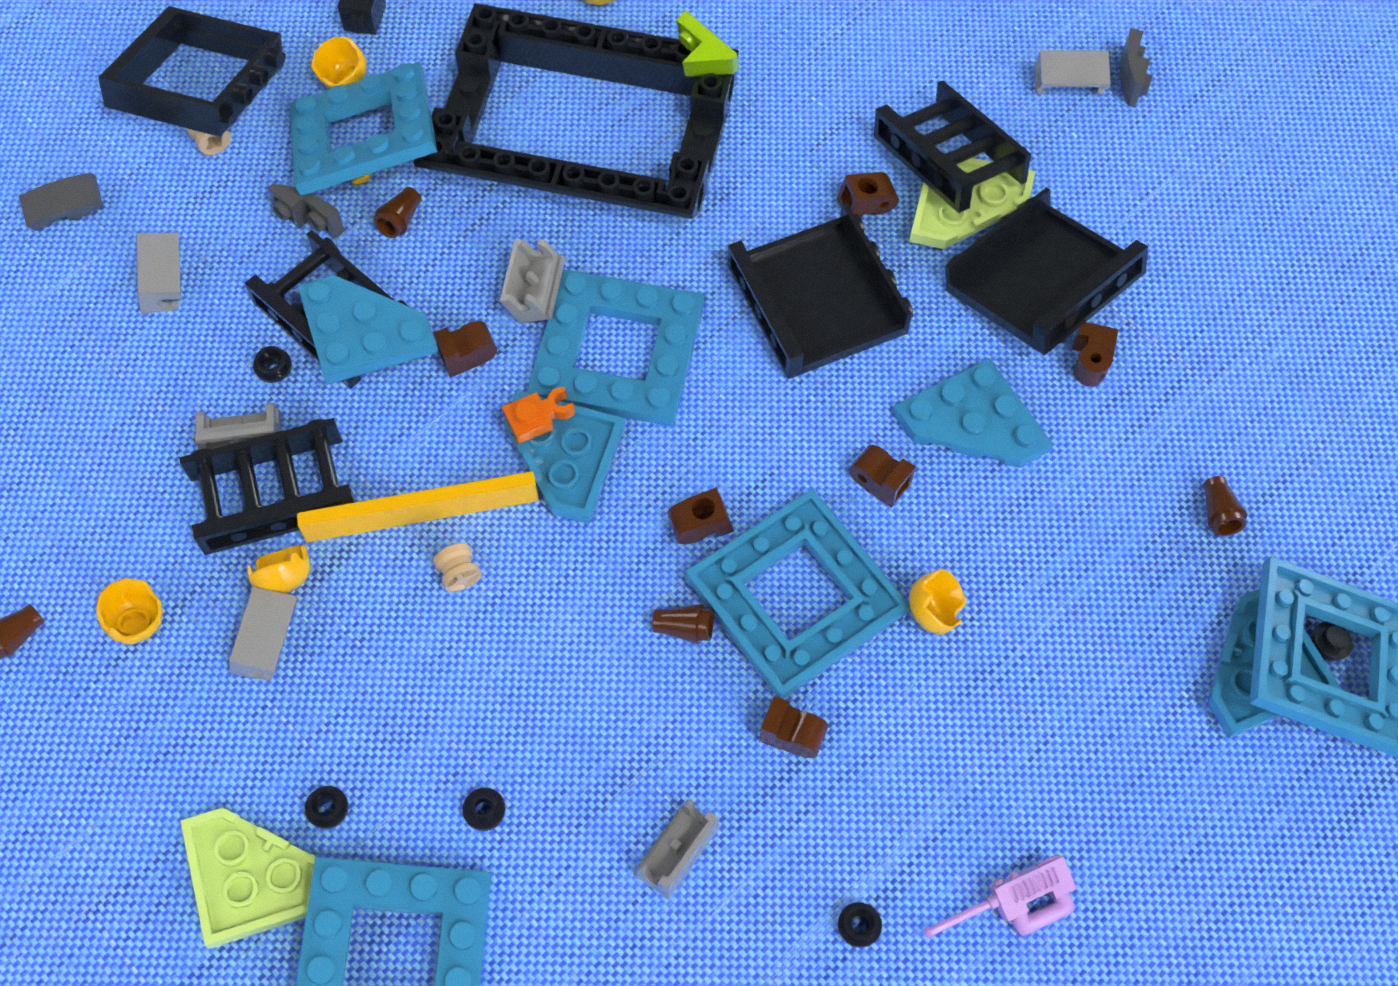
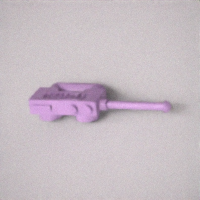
(1014, 892)

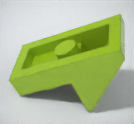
(708, 52)

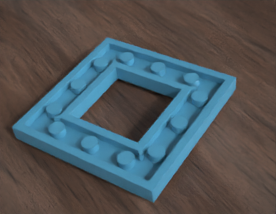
(413, 137)
(647, 400)
(793, 663)
(1276, 681)
(348, 885)

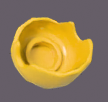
(339, 62)
(281, 570)
(936, 601)
(129, 611)

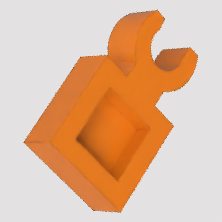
(534, 416)

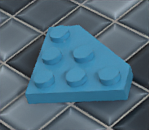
(361, 329)
(975, 417)
(572, 459)
(1233, 675)

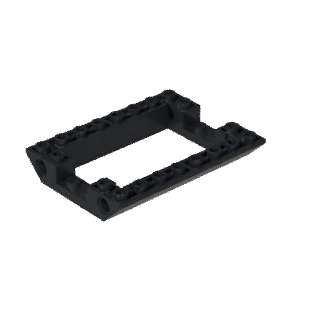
(585, 51)

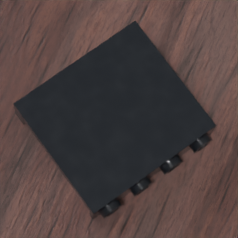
(1042, 273)
(821, 293)

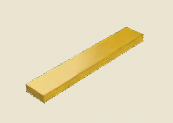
(417, 506)

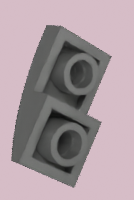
(1134, 68)
(65, 197)
(307, 208)

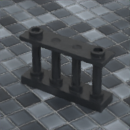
(939, 169)
(292, 318)
(267, 521)

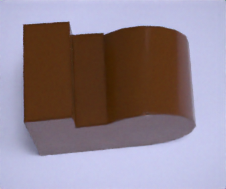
(868, 193)
(465, 347)
(1096, 355)
(882, 474)
(699, 517)
(792, 729)

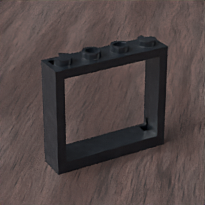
(124, 79)

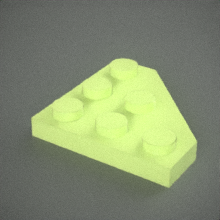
(941, 226)
(243, 877)

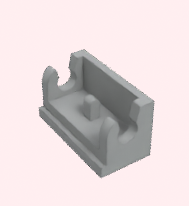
(1072, 69)
(158, 271)
(532, 281)
(234, 429)
(262, 633)
(677, 849)

